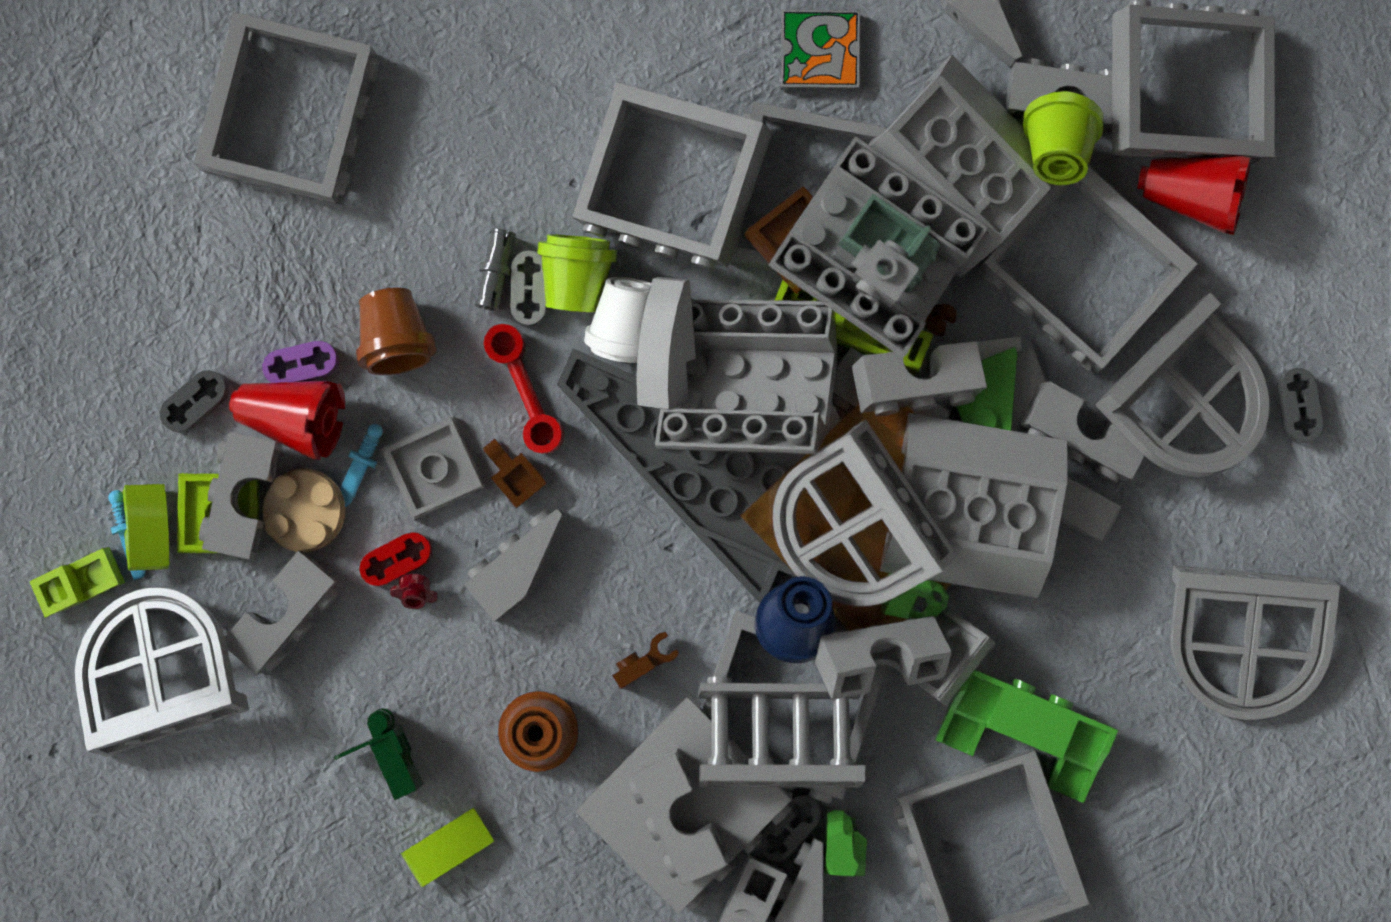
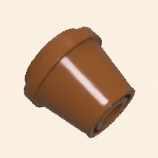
(392, 333)
(552, 716)

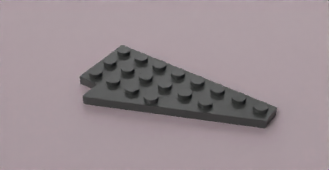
(699, 485)

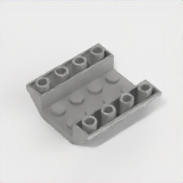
(967, 152)
(824, 269)
(756, 378)
(992, 499)

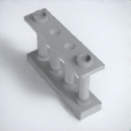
(761, 771)

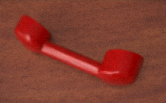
(506, 346)

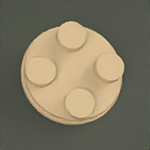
(303, 510)

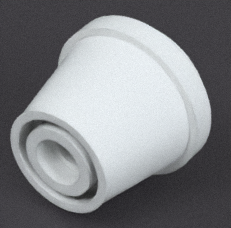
(618, 319)

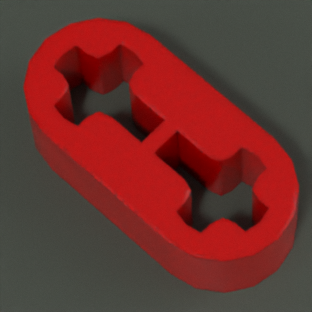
(391, 550)

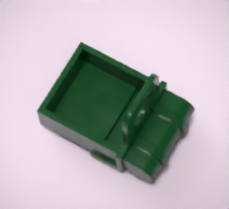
(391, 753)

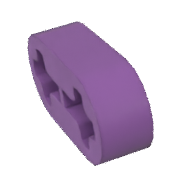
(298, 354)

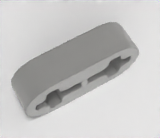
(519, 289)

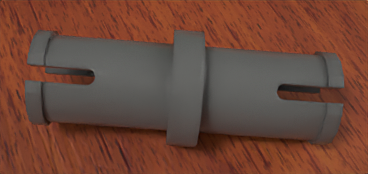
(495, 269)

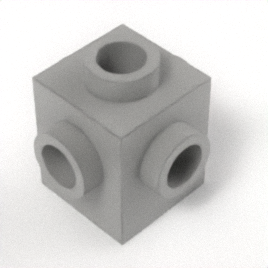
(898, 270)

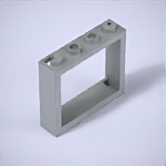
(1126, 41)
(225, 93)
(798, 118)
(756, 140)
(1133, 224)
(746, 622)
(918, 853)

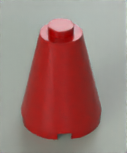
(1199, 188)
(292, 413)

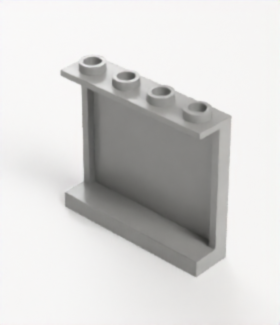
(735, 811)

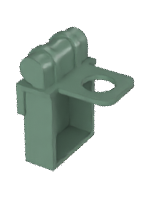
(884, 223)

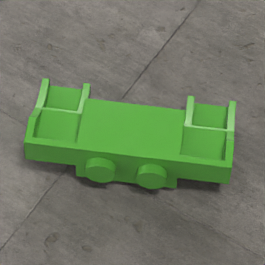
(1040, 723)

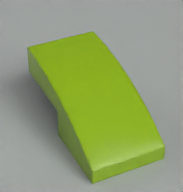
(146, 527)
(77, 582)
(447, 847)

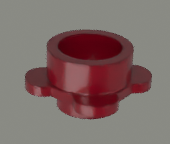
(414, 591)

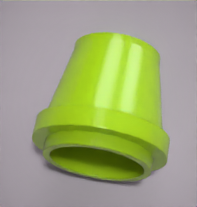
(1062, 135)
(575, 271)

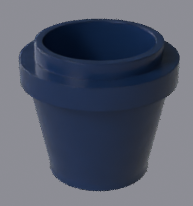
(784, 630)

